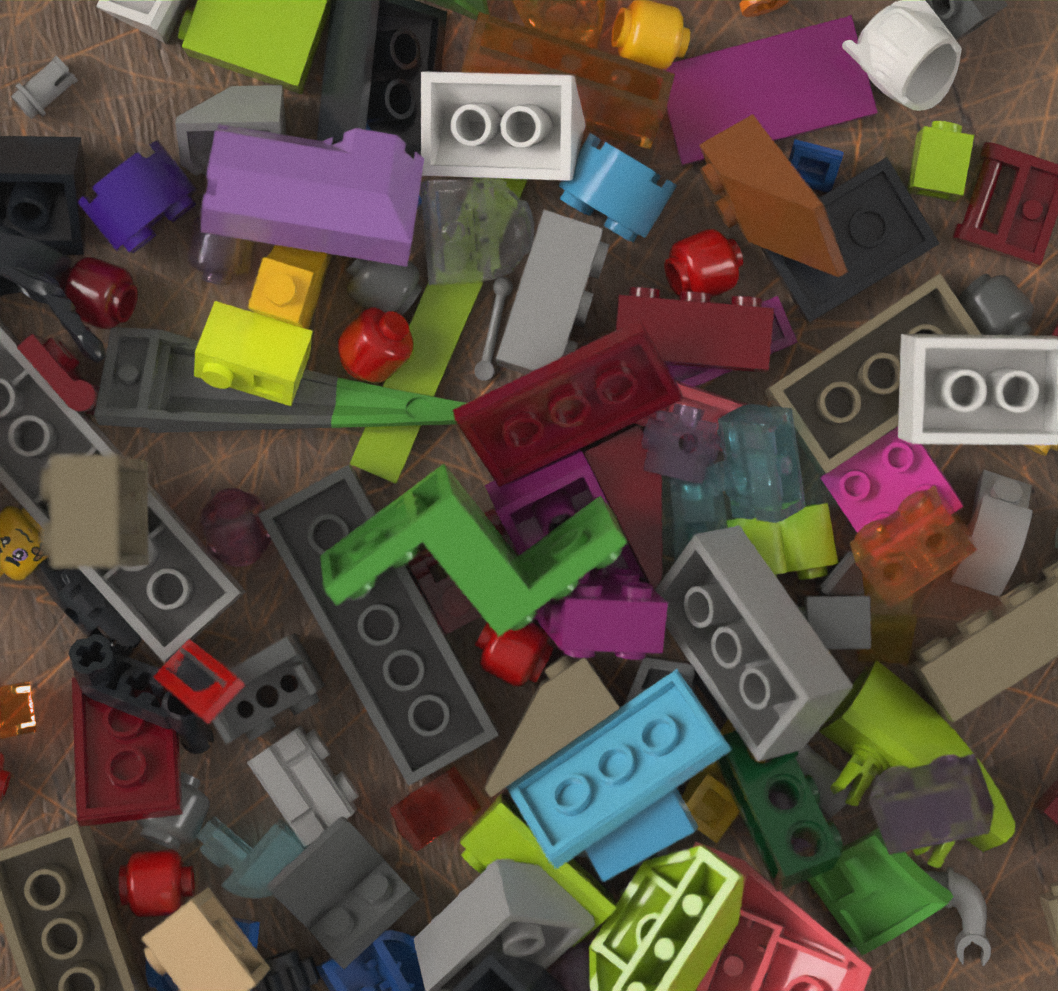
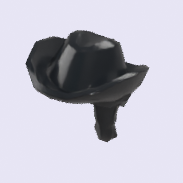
(31, 269)

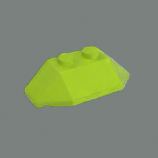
(668, 924)

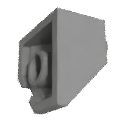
(236, 106)

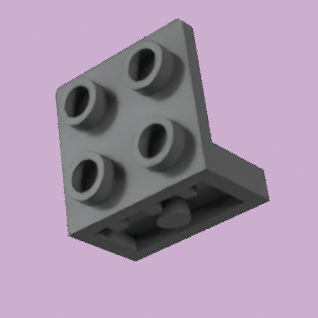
(343, 891)

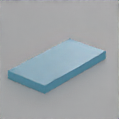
(617, 768)

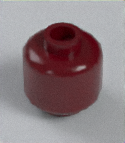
(100, 292)

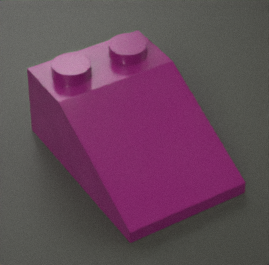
(546, 499)

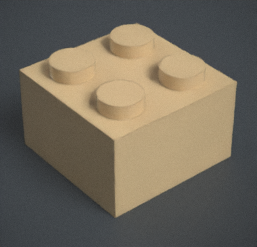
(204, 949)

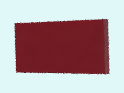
(568, 403)

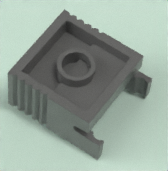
(270, 668)

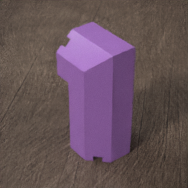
(314, 194)

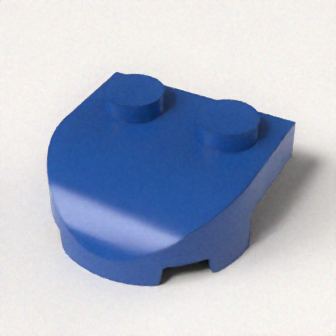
(383, 966)

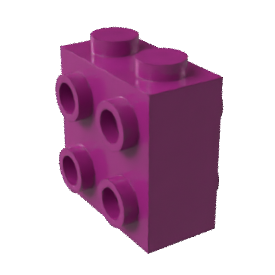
(608, 615)

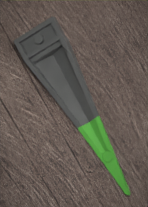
(153, 386)

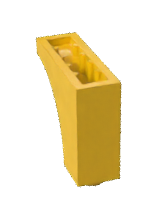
(289, 285)

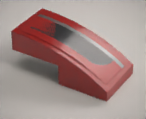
(199, 681)

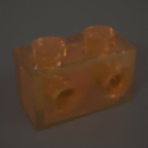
(912, 545)

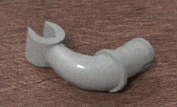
(971, 908)

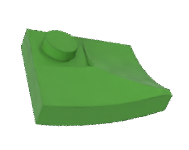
(877, 892)

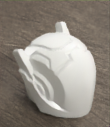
(908, 54)

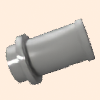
(43, 88)

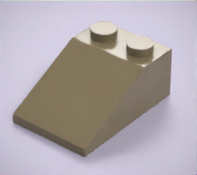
(558, 713)

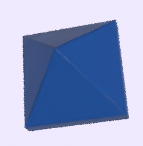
(816, 164)

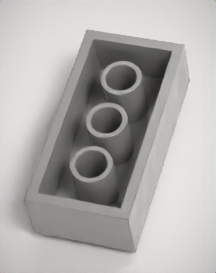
(750, 643)

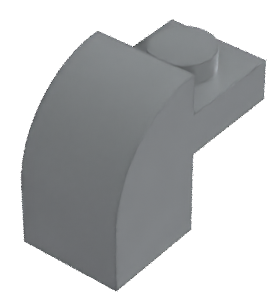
(999, 531)

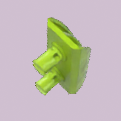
(892, 726)

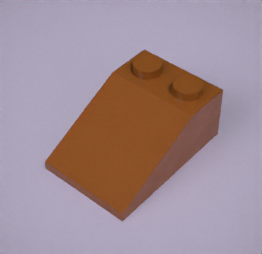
(768, 197)

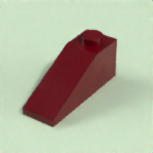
(632, 496)

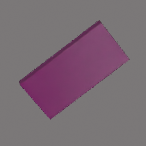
(785, 80)

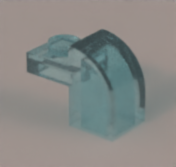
(254, 866)

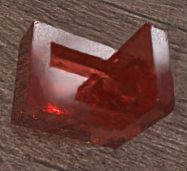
(434, 809)

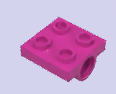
(882, 476)

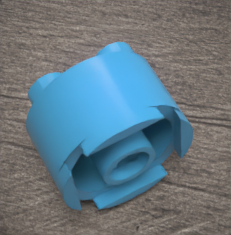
(616, 188)

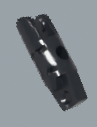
(87, 606)

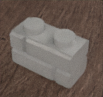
(304, 784)

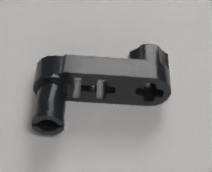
(111, 681)

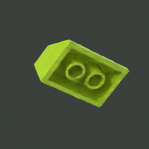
(506, 835)

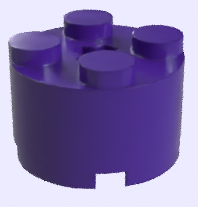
(138, 198)

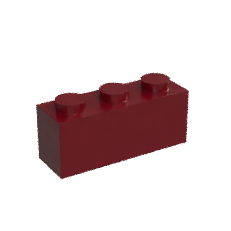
(702, 332)

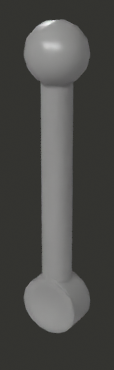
(484, 369)

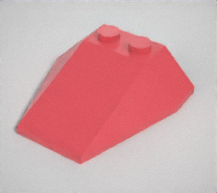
(780, 945)

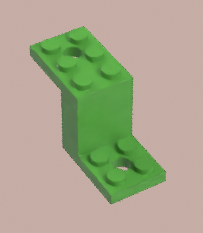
(472, 551)

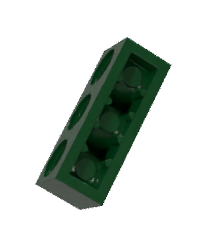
(775, 828)

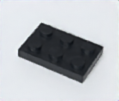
(876, 235)

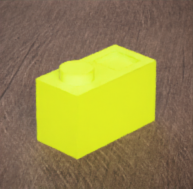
(252, 353)

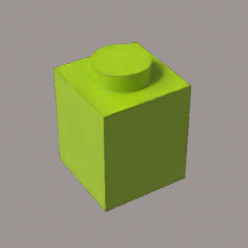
(940, 161)

